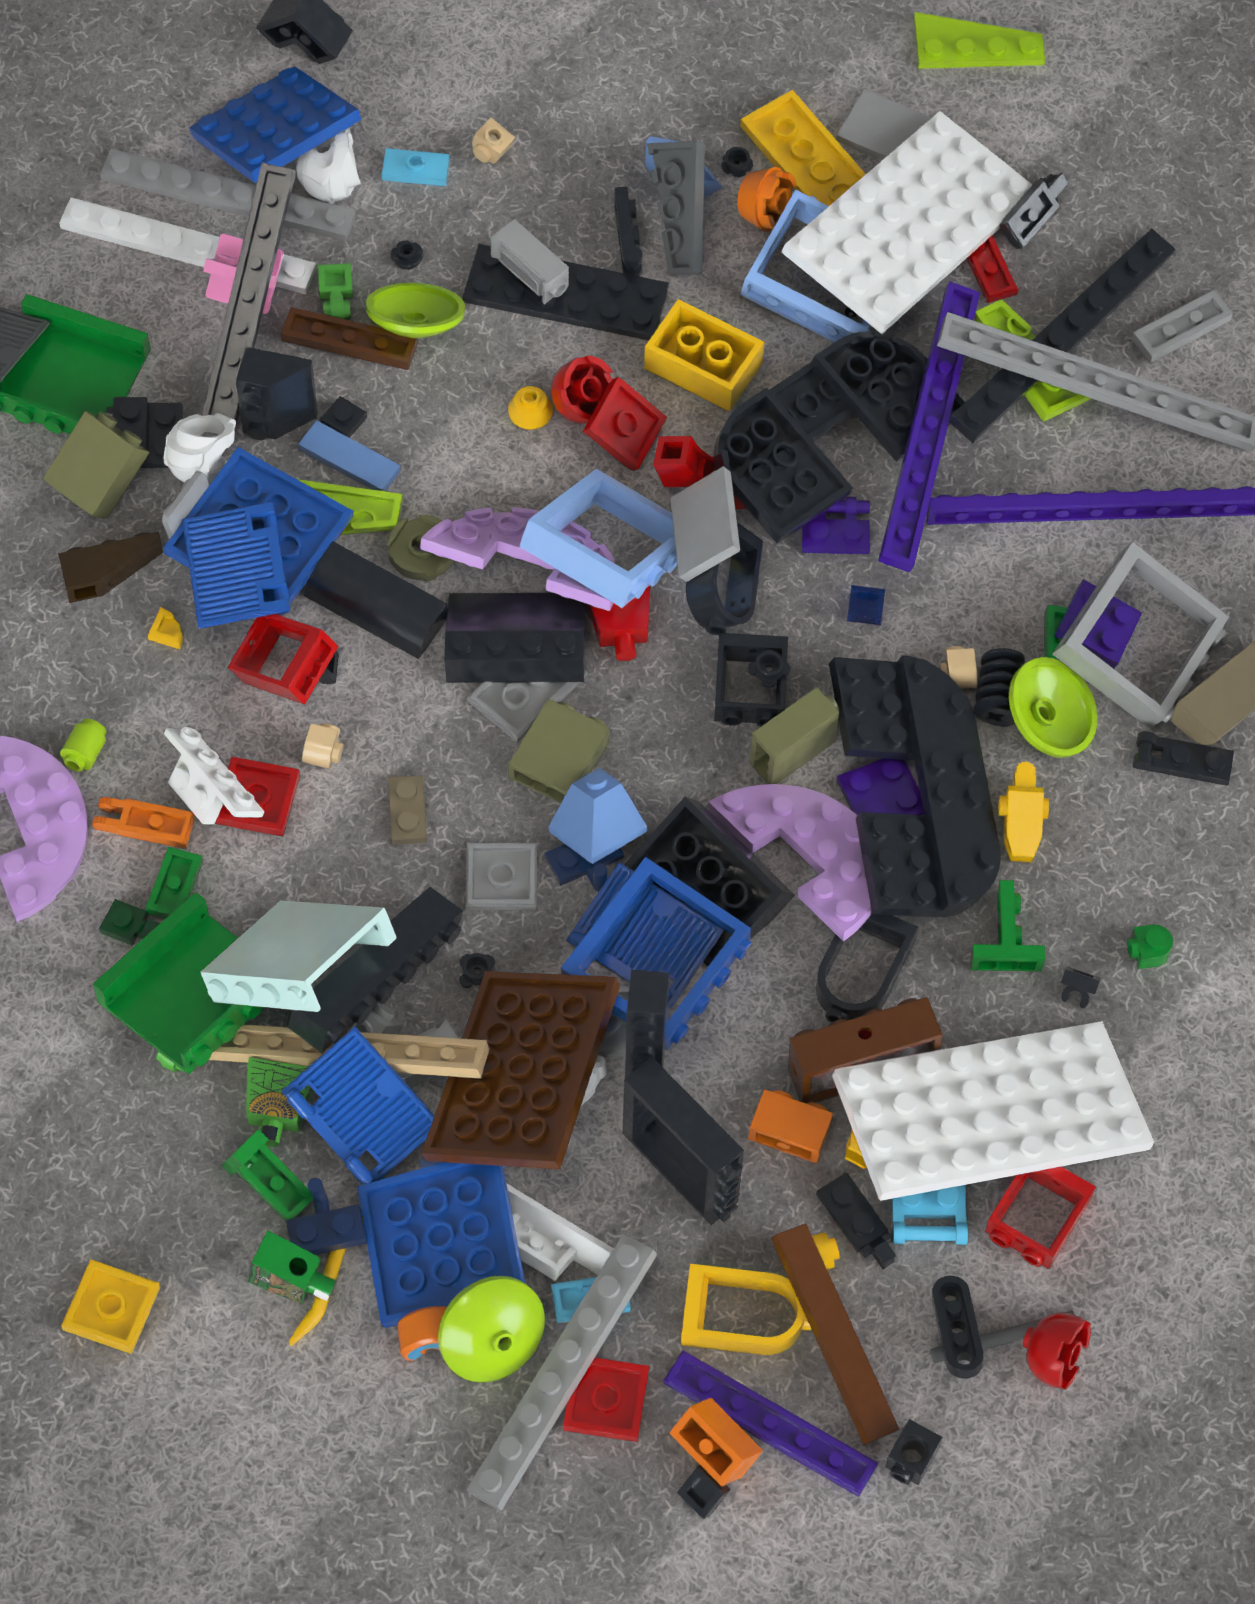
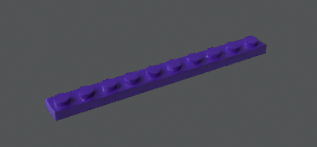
(926, 438)
(1091, 506)

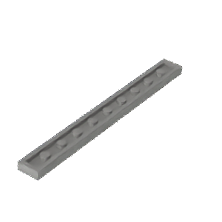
(1097, 381)

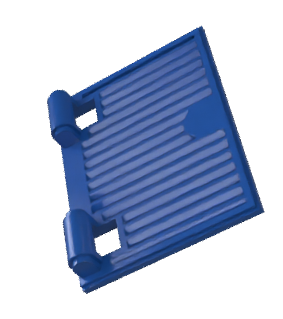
(235, 564)
(654, 937)
(361, 1106)

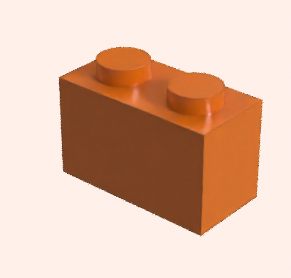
(790, 1125)
(716, 1442)

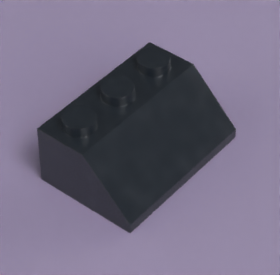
(275, 393)

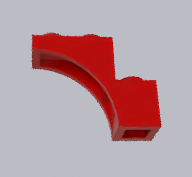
(683, 463)

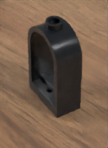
(741, 588)
(880, 926)

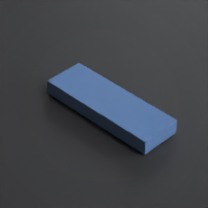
(349, 457)

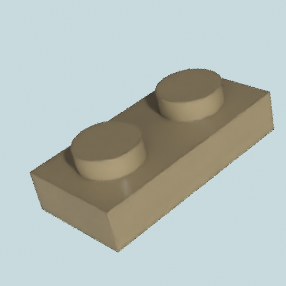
(407, 810)

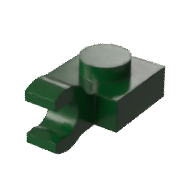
(126, 923)

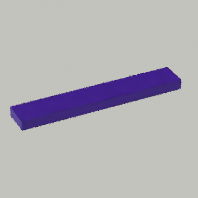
(772, 1423)

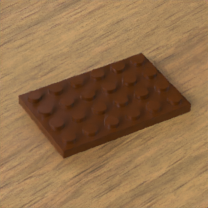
(536, 1073)

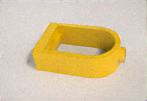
(695, 1308)

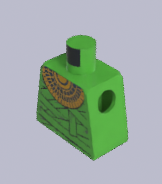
(265, 1101)

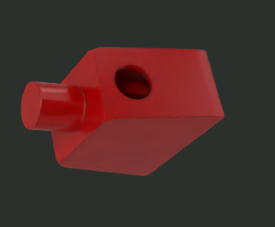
(622, 626)

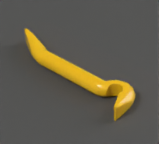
(319, 1305)

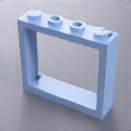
(785, 300)
(548, 543)

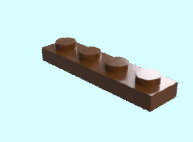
(348, 338)

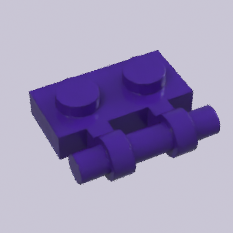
(839, 535)

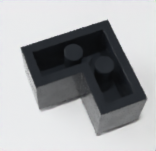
(308, 24)

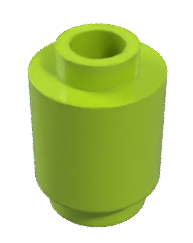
(83, 745)

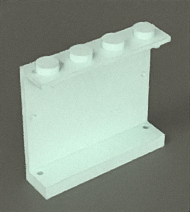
(289, 951)

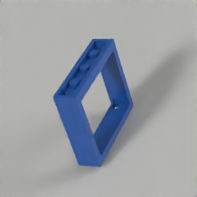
(619, 909)

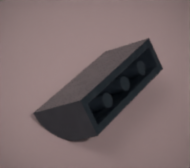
(376, 600)

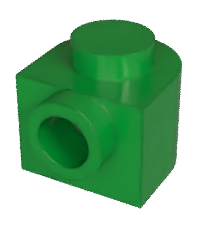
(1150, 945)

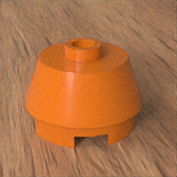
(765, 196)

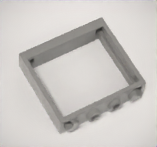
(1107, 679)

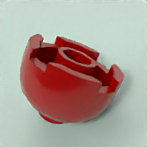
(579, 387)
(1055, 1348)

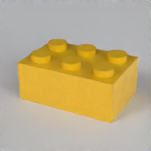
(704, 355)

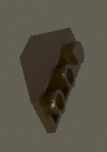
(101, 567)

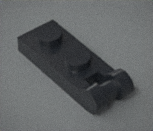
(627, 234)
(1183, 759)

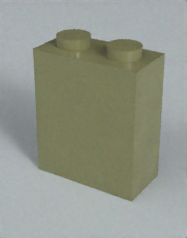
(96, 464)
(794, 736)
(558, 750)

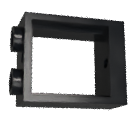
(746, 649)

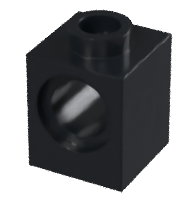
(918, 1439)

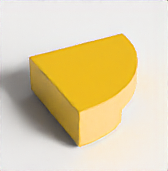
(166, 630)

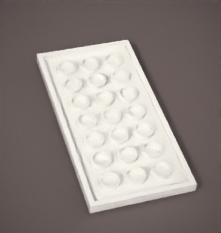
(908, 222)
(991, 1110)

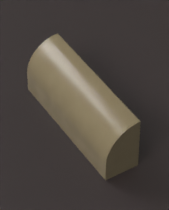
(1219, 700)

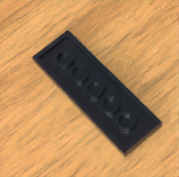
(592, 300)

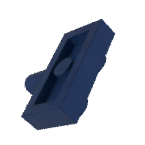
(569, 865)
(327, 1228)

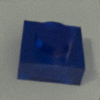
(866, 605)

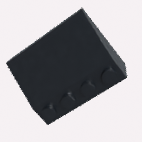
(514, 638)
(716, 865)

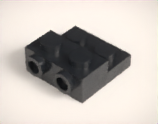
(149, 422)

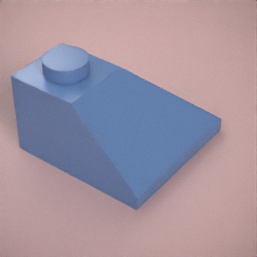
(597, 817)

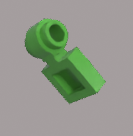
(336, 284)

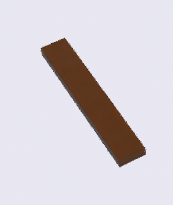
(835, 1334)

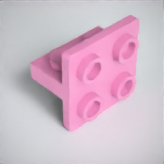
(224, 266)

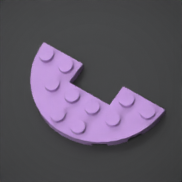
(482, 533)
(50, 822)
(819, 831)

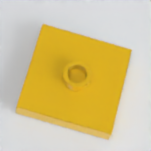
(110, 1306)

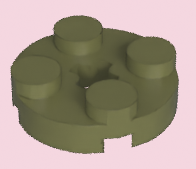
(404, 554)

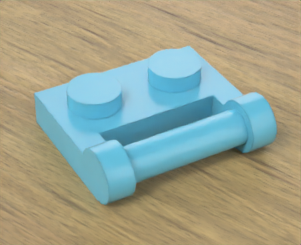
(936, 1204)

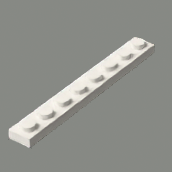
(167, 240)

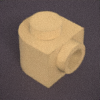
(491, 142)
(960, 666)
(322, 746)

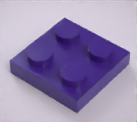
(1110, 632)
(882, 788)

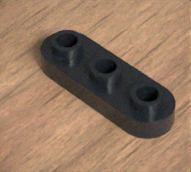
(960, 1315)

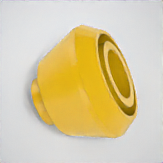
(530, 408)

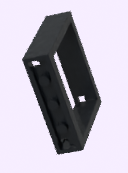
(682, 1141)

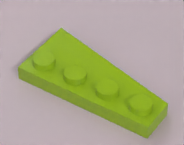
(962, 43)
(1045, 398)
(371, 508)

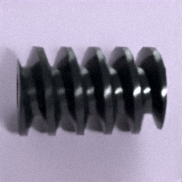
(993, 686)

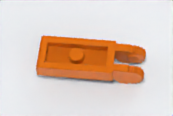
(146, 821)

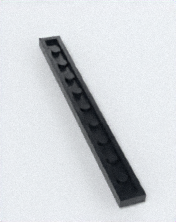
(1065, 332)

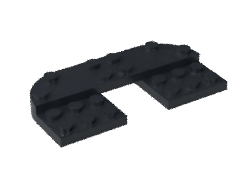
(773, 434)
(920, 714)

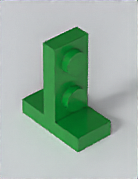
(1009, 953)
(269, 1177)

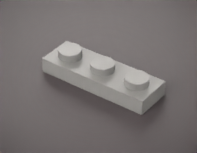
(1182, 326)

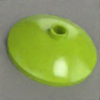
(415, 309)
(1053, 707)
(481, 1318)

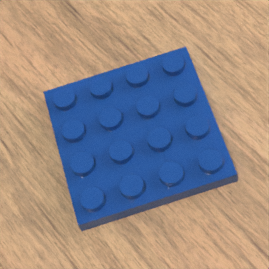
(275, 122)
(304, 516)
(437, 1235)

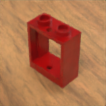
(302, 671)
(1061, 1183)

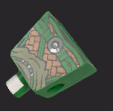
(274, 1269)

